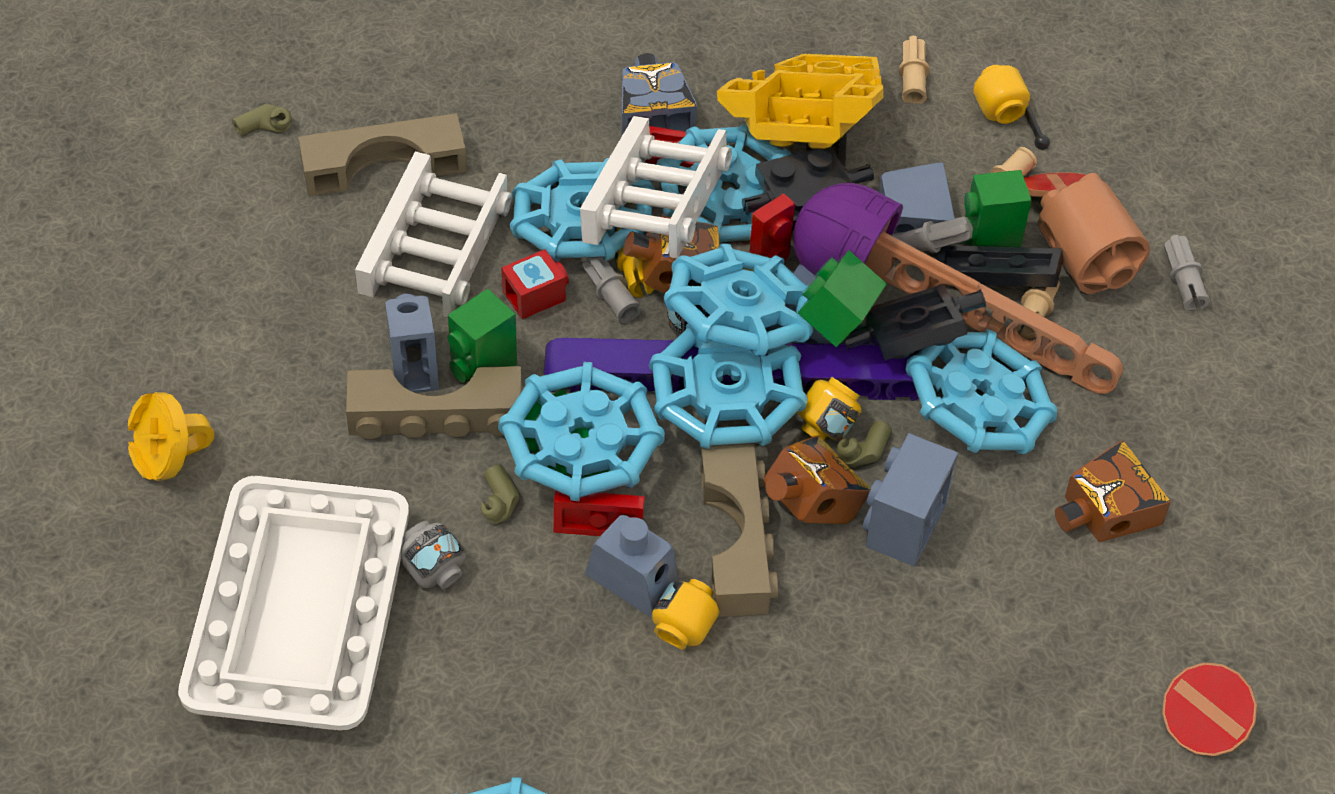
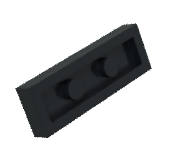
(1005, 264)

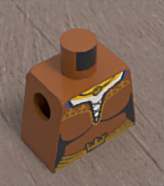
(655, 255)
(816, 483)
(1113, 496)

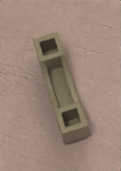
(337, 156)
(383, 406)
(740, 573)

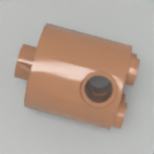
(1095, 233)

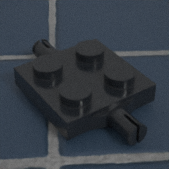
(802, 177)
(915, 322)

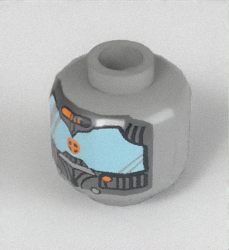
(432, 555)

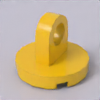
(163, 434)

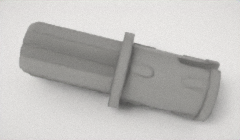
(934, 236)
(1186, 272)
(612, 288)

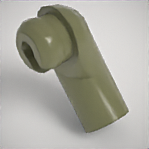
(264, 117)
(868, 451)
(504, 495)

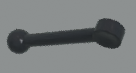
(1041, 141)

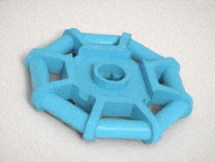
(728, 203)
(562, 212)
(739, 299)
(726, 402)
(581, 410)
(968, 413)

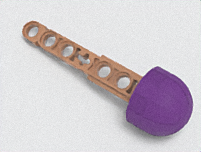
(864, 222)

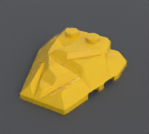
(805, 98)

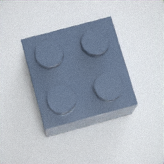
(909, 498)

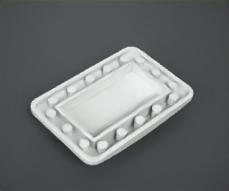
(296, 604)

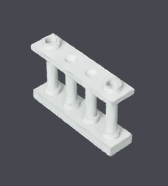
(628, 166)
(406, 209)

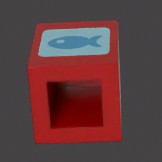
(534, 283)

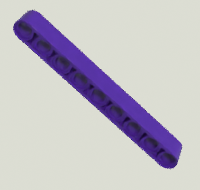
(858, 368)

